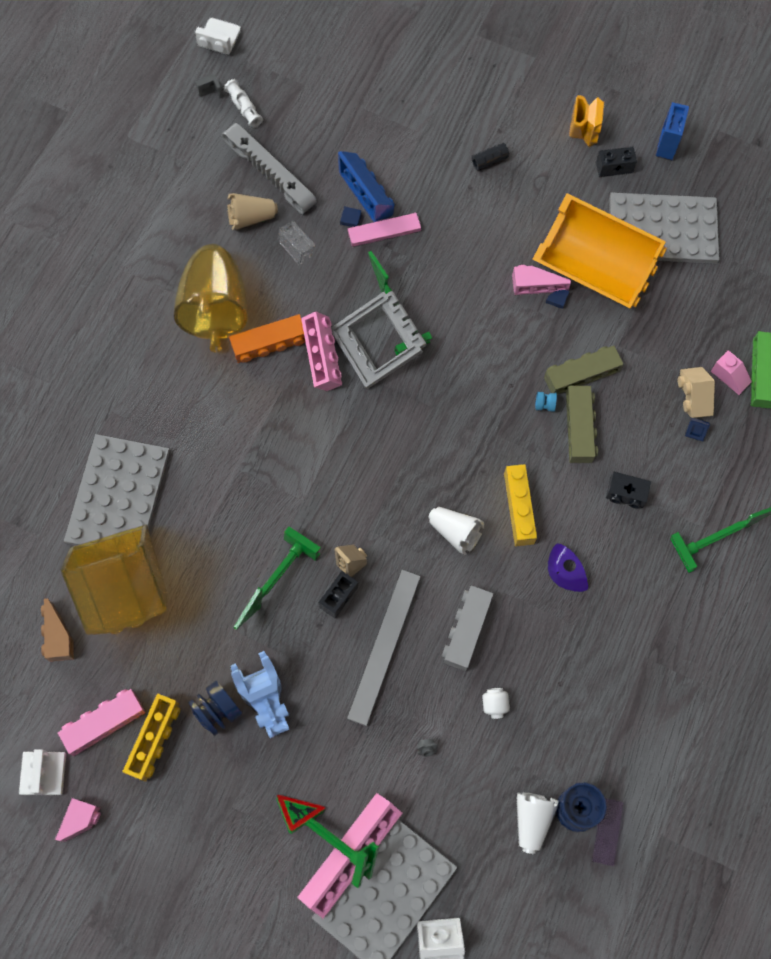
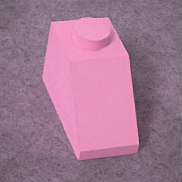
(732, 372)
(78, 819)

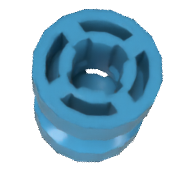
(550, 401)

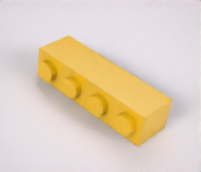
(520, 505)

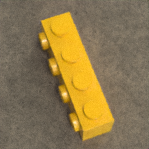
(151, 737)

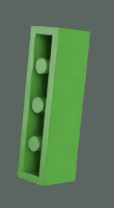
(761, 371)

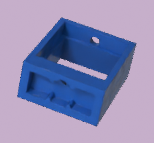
(672, 130)

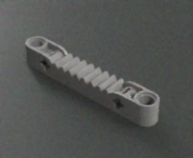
(250, 149)

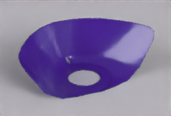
(573, 580)

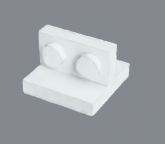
(42, 773)
(440, 939)

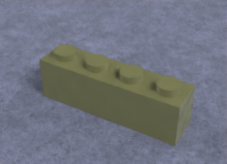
(583, 370)
(580, 424)

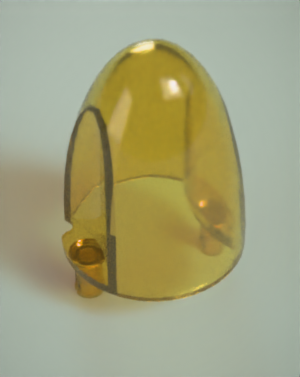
(211, 296)

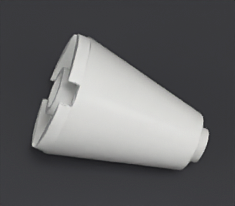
(457, 528)
(534, 820)

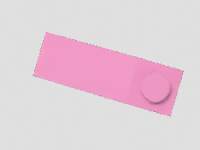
(535, 280)

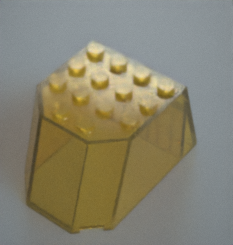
(115, 581)

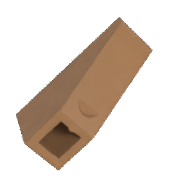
(57, 639)

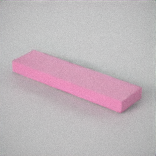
(384, 229)

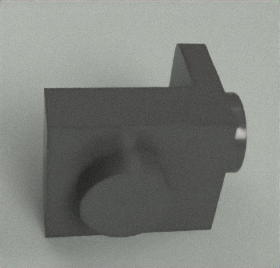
(208, 85)

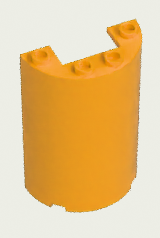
(600, 251)

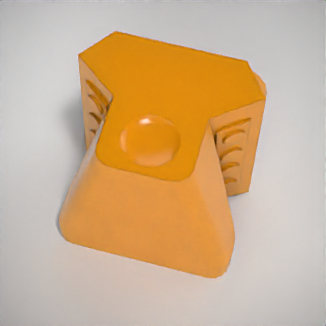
(587, 120)

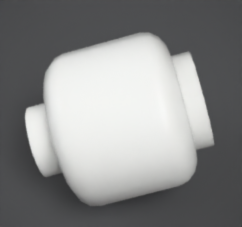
(496, 702)

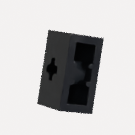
(616, 161)
(637, 488)
(338, 594)

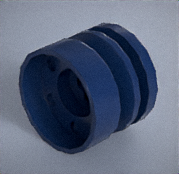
(214, 708)
(589, 800)

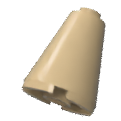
(249, 210)

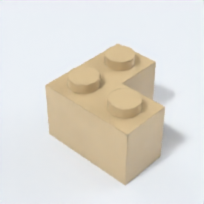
(699, 391)

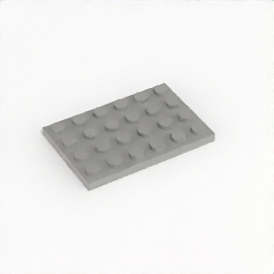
(682, 221)
(116, 489)
(386, 908)

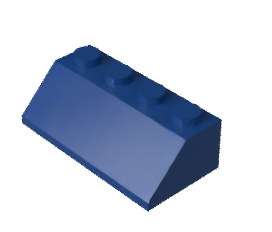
(365, 186)

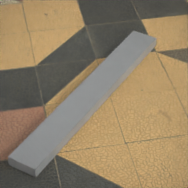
(383, 648)

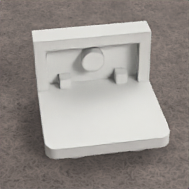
(218, 35)

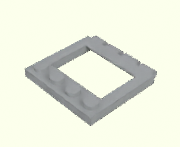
(356, 353)

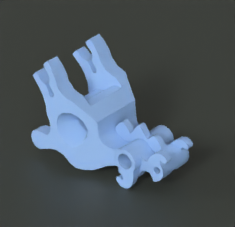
(263, 693)

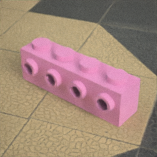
(321, 351)

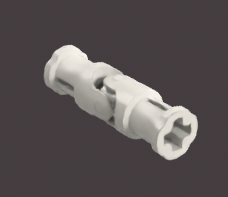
(243, 103)

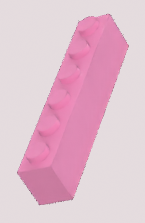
(337, 869)

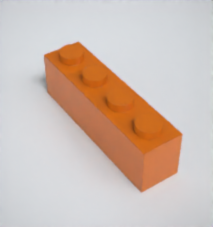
(268, 339)

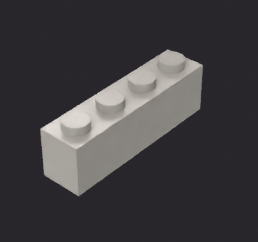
(468, 628)

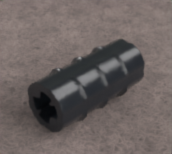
(490, 156)

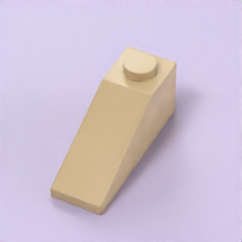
(350, 559)

